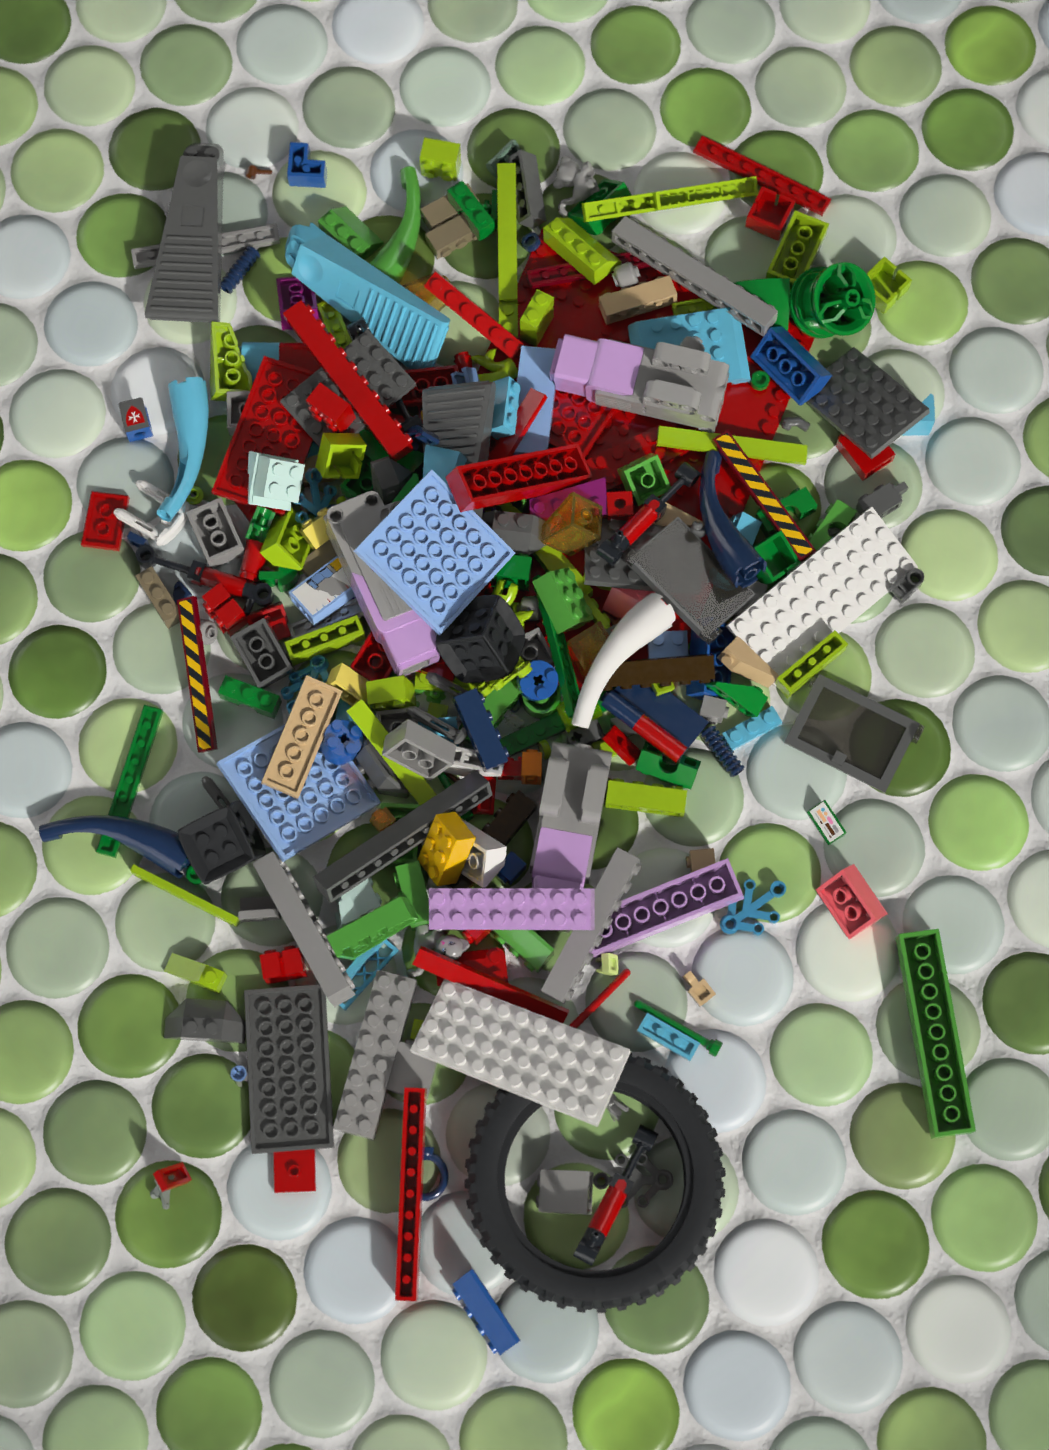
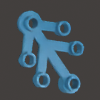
(317, 504)
(317, 666)
(750, 910)

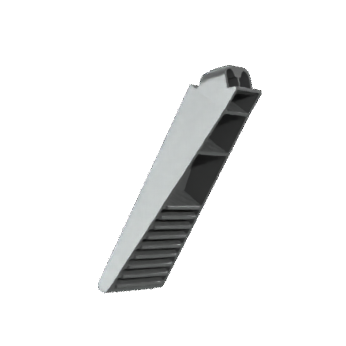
(190, 251)
(461, 418)

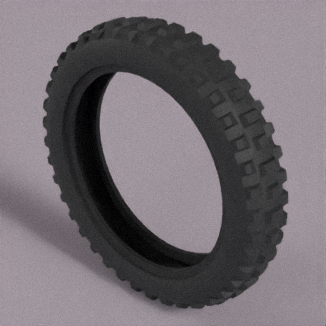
(616, 1286)

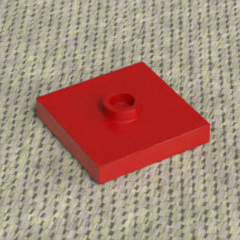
(295, 1171)

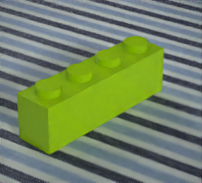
(325, 640)
(811, 664)
(646, 798)

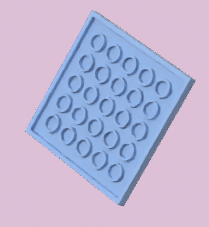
(434, 553)
(327, 802)

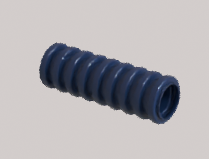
(239, 269)
(722, 751)

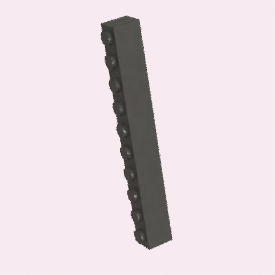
(400, 837)

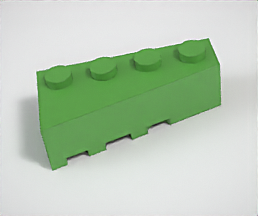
(372, 928)

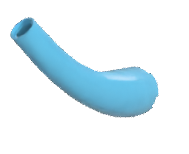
(190, 416)

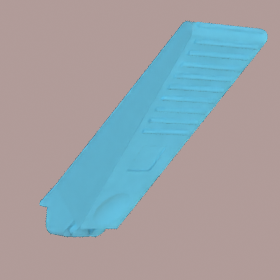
(356, 289)

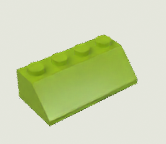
(580, 249)

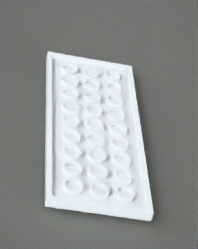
(824, 592)
(521, 1052)

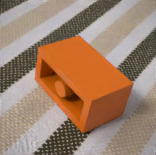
(531, 767)

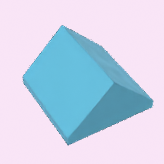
(925, 425)

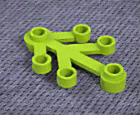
(521, 670)

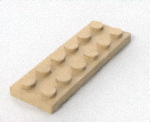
(301, 737)

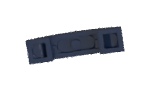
(421, 435)

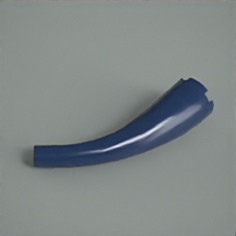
(730, 547)
(147, 839)

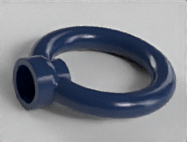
(430, 1155)

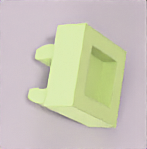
(609, 964)

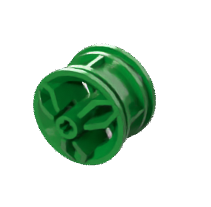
(845, 293)

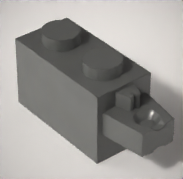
(883, 499)

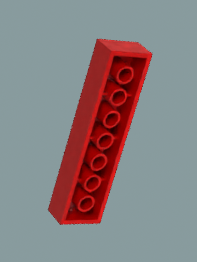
(517, 477)

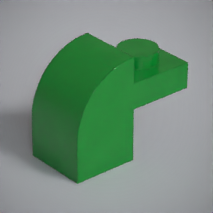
(284, 578)

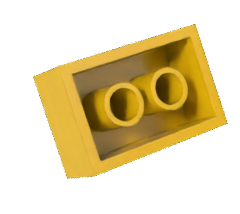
(446, 848)

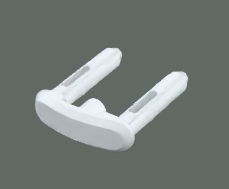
(173, 527)

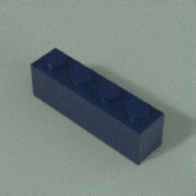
(480, 729)

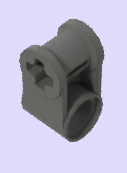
(904, 587)
(586, 736)

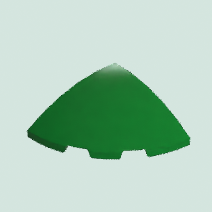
(773, 292)

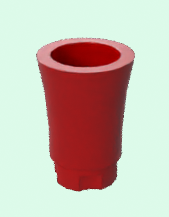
(252, 560)

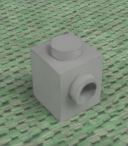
(713, 709)

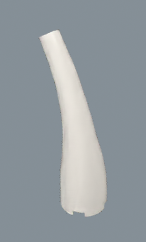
(636, 629)

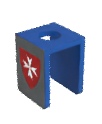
(135, 419)

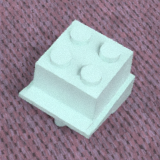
(274, 480)
(356, 903)

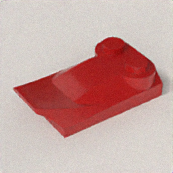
(489, 961)

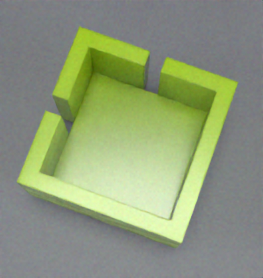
(440, 159)
(888, 289)
(338, 451)
(390, 693)

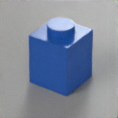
(512, 869)

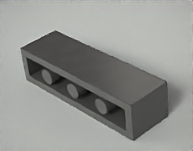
(529, 196)

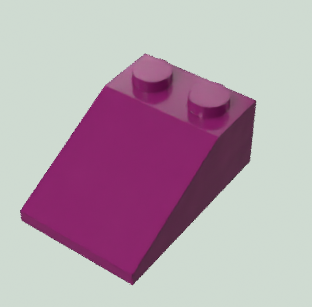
(290, 292)

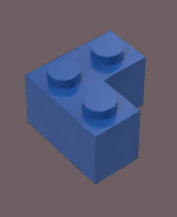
(302, 170)

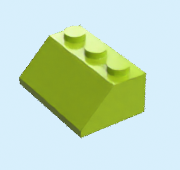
(284, 543)

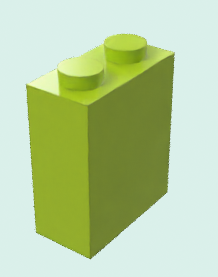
(536, 318)

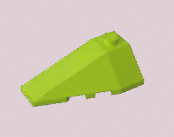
(227, 364)

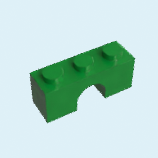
(478, 218)
(798, 502)
(254, 697)
(652, 764)

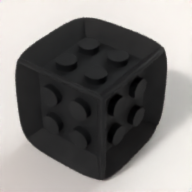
(482, 641)
(221, 842)

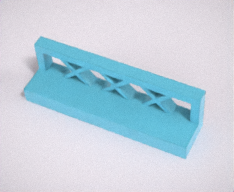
(360, 963)

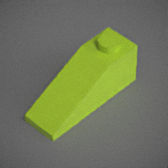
(196, 972)

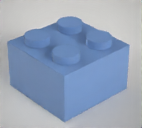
(668, 645)

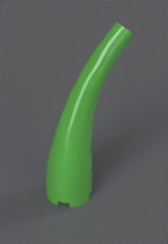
(398, 251)

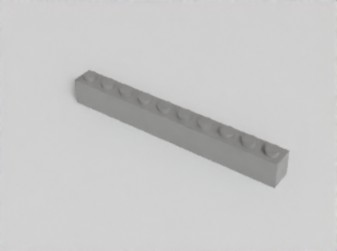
(694, 275)

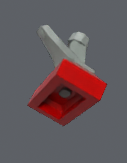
(167, 1179)

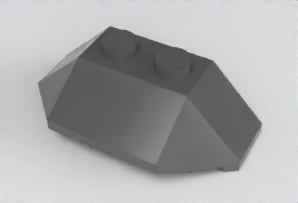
(388, 478)
(517, 530)
(379, 772)
(205, 1021)

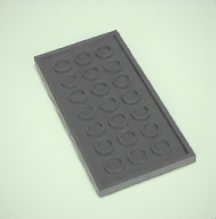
(288, 1069)

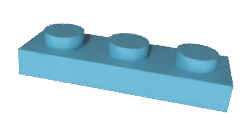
(752, 728)
(668, 1037)

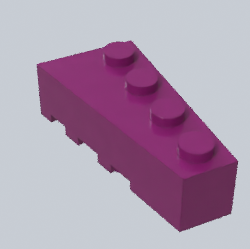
(546, 505)

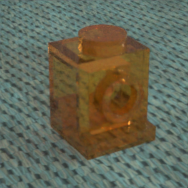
(382, 819)

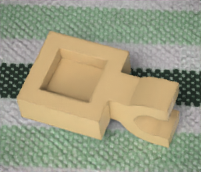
(700, 990)

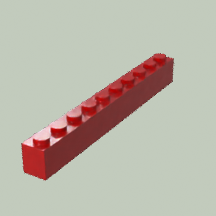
(348, 382)
(411, 1194)

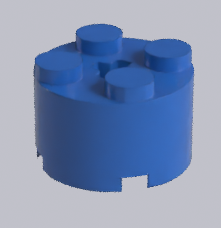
(548, 677)
(341, 742)

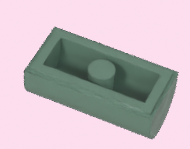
(502, 156)

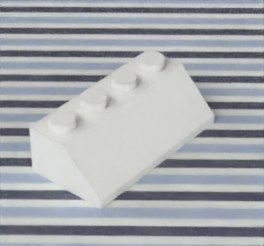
(484, 859)

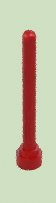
(601, 998)

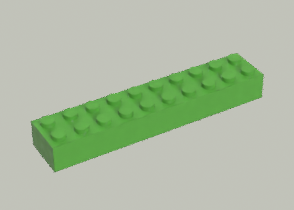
(935, 1034)

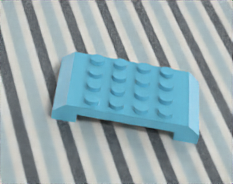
(716, 328)

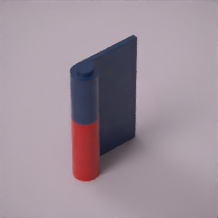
(658, 719)

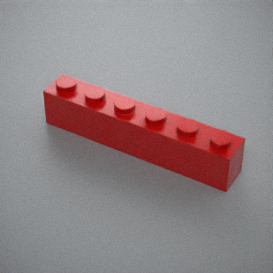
(473, 314)

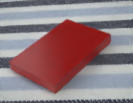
(101, 526)

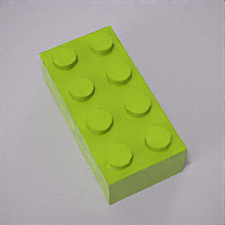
(798, 247)

